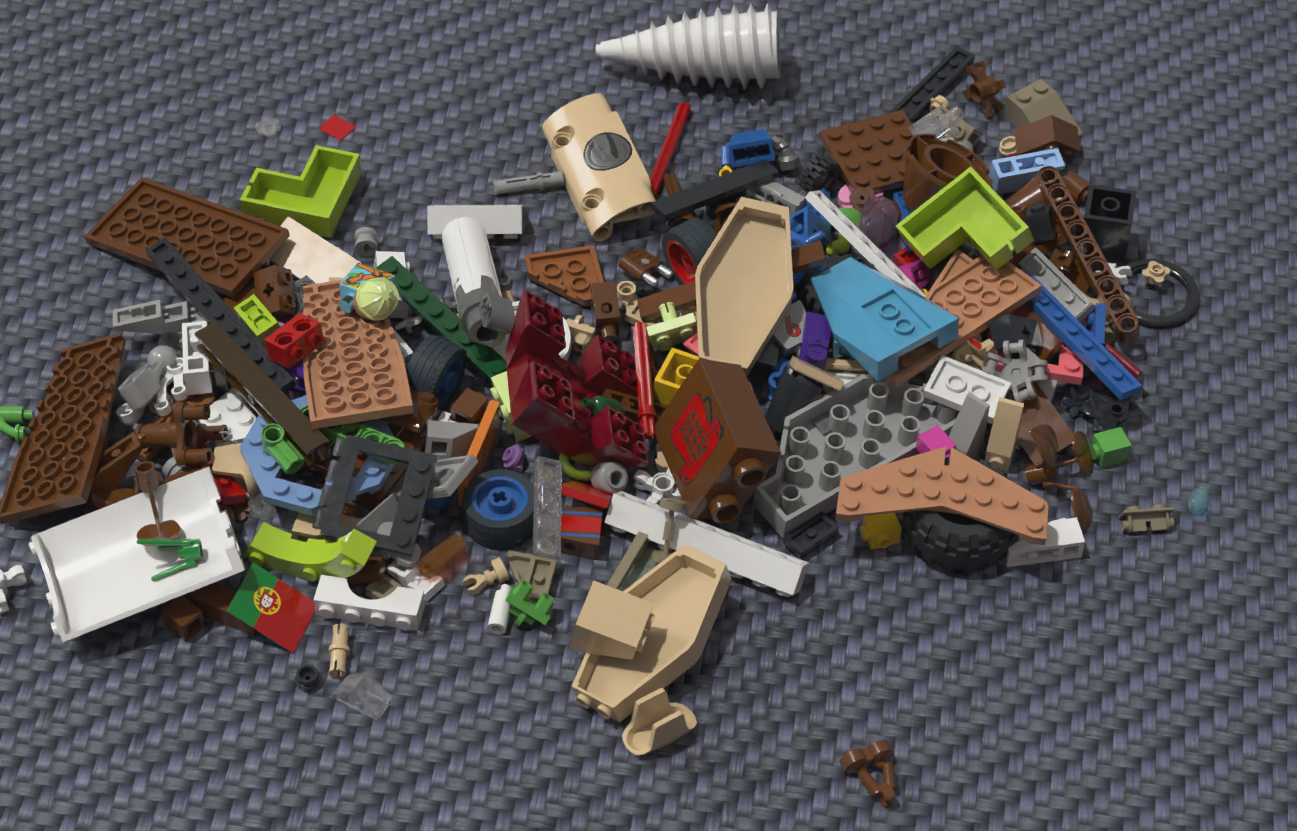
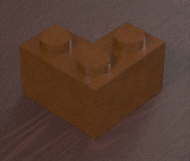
(1046, 135)

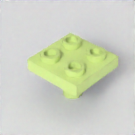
(672, 330)

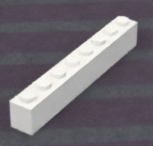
(740, 555)

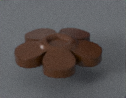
(240, 510)

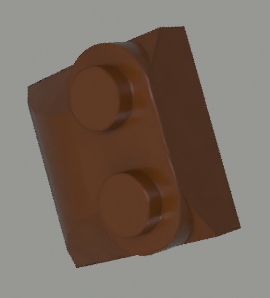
(424, 407)

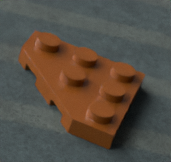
(566, 272)

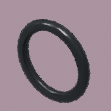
(1185, 278)

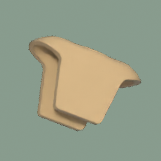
(229, 462)
(656, 723)

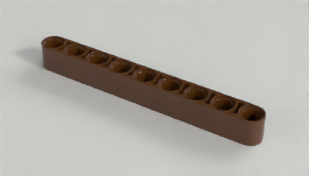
(1091, 262)

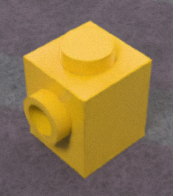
(881, 530)

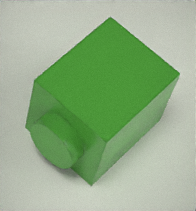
(1110, 447)

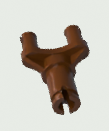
(184, 434)

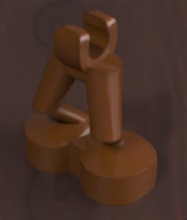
(873, 756)

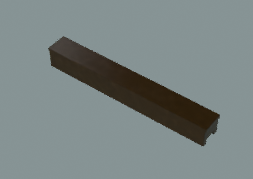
(262, 393)

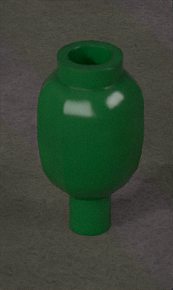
(600, 402)

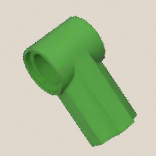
(281, 450)

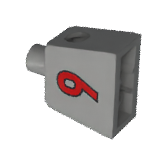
(790, 331)

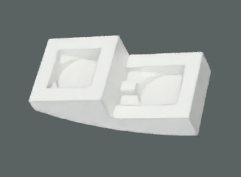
(411, 578)

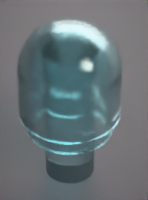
(1199, 500)

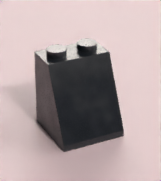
(1110, 219)

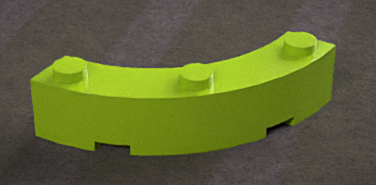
(310, 558)

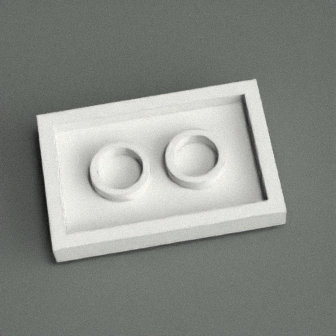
(954, 380)

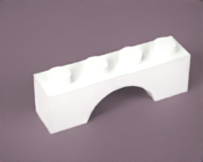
(399, 609)

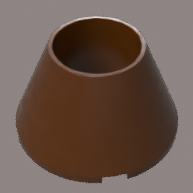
(935, 164)

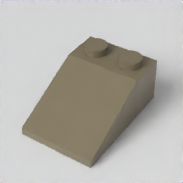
(1035, 103)

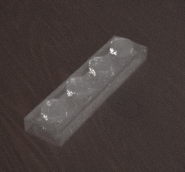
(547, 508)

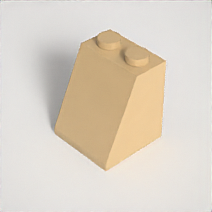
(611, 623)

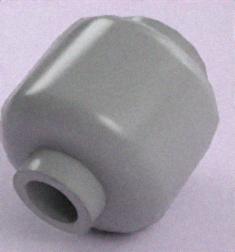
(609, 477)

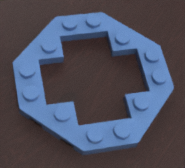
(301, 497)

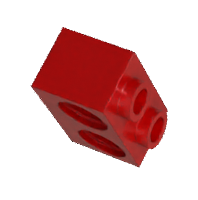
(294, 340)

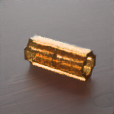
(441, 556)

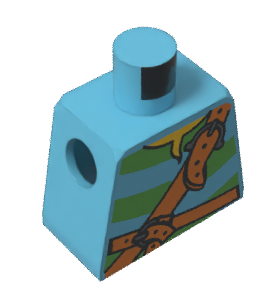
(352, 281)

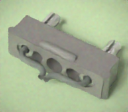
(778, 194)

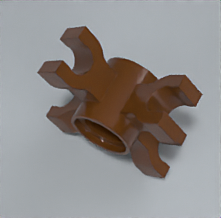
(984, 89)

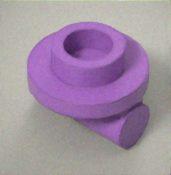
(514, 458)

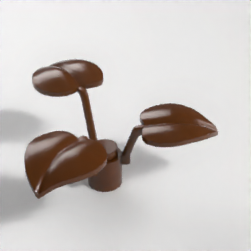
(1045, 471)
(147, 480)

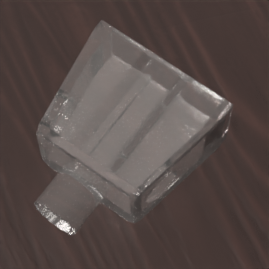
(939, 123)

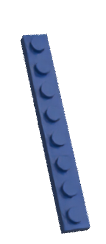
(1083, 344)

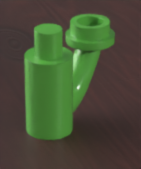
(14, 415)

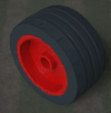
(685, 248)

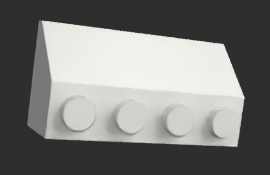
(494, 218)

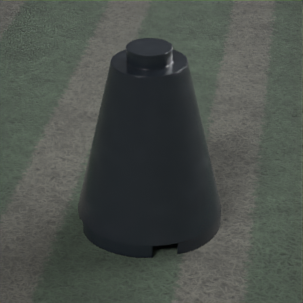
(791, 395)

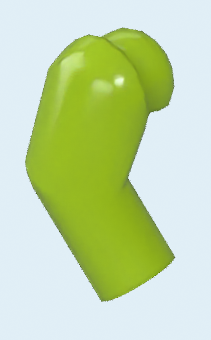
(838, 246)

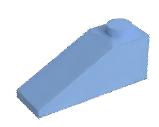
(1014, 172)

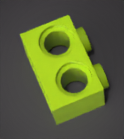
(256, 318)

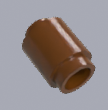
(1077, 186)

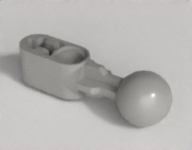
(144, 382)

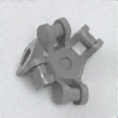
(1018, 370)

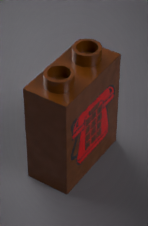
(716, 441)

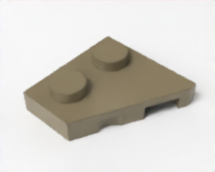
(533, 569)

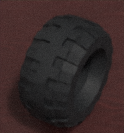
(955, 544)

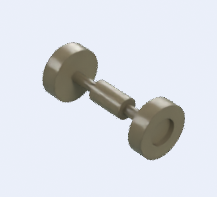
(672, 505)

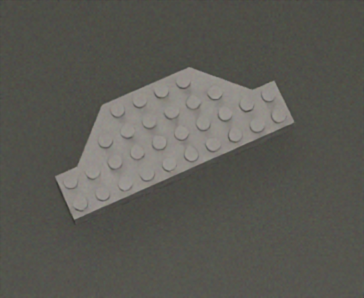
(869, 428)

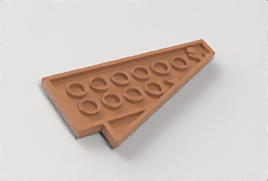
(975, 296)

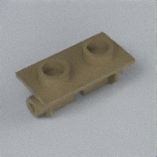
(1157, 516)

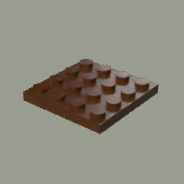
(870, 151)

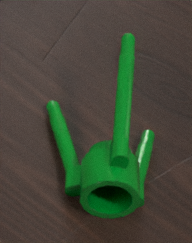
(188, 549)

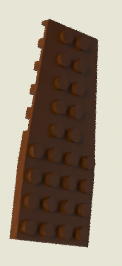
(68, 436)

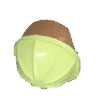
(376, 299)

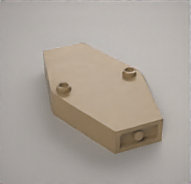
(744, 284)
(686, 601)

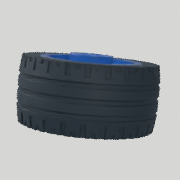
(437, 368)
(499, 509)

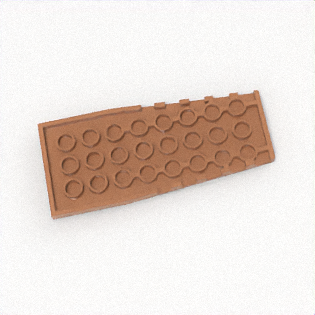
(358, 367)

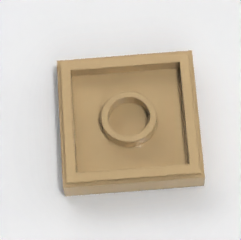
(816, 373)

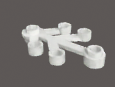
(162, 406)

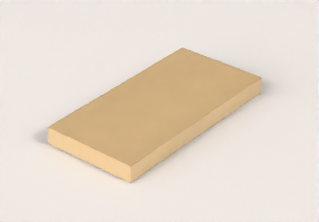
(311, 255)

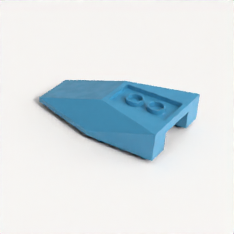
(879, 316)

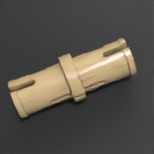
(339, 651)

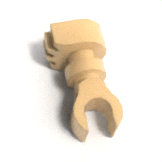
(498, 573)

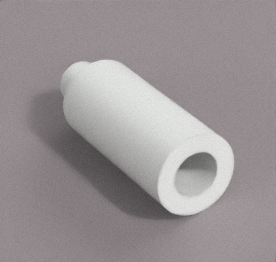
(500, 611)

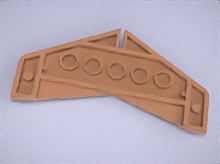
(960, 488)

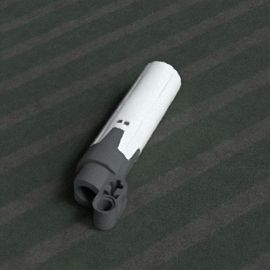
(479, 300)

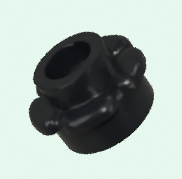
(304, 672)

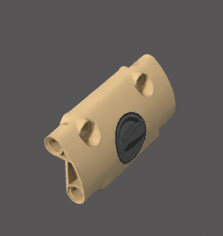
(598, 164)

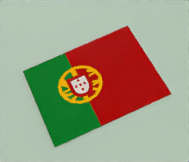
(272, 607)

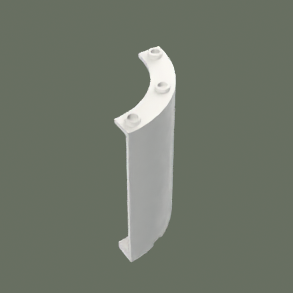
(104, 575)

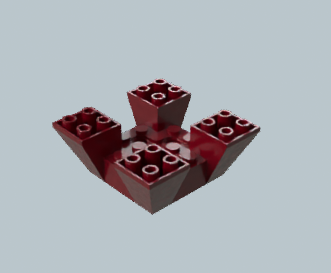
(550, 391)

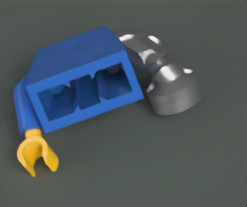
(756, 146)

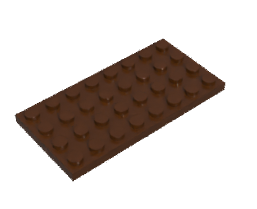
(213, 239)

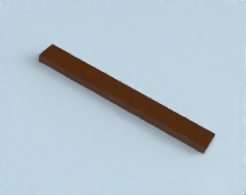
(685, 295)

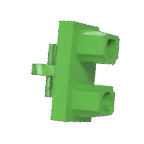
(525, 607)

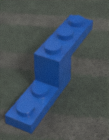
(810, 221)

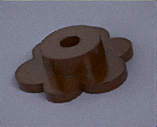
(855, 198)

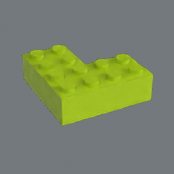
(313, 198)
(961, 213)

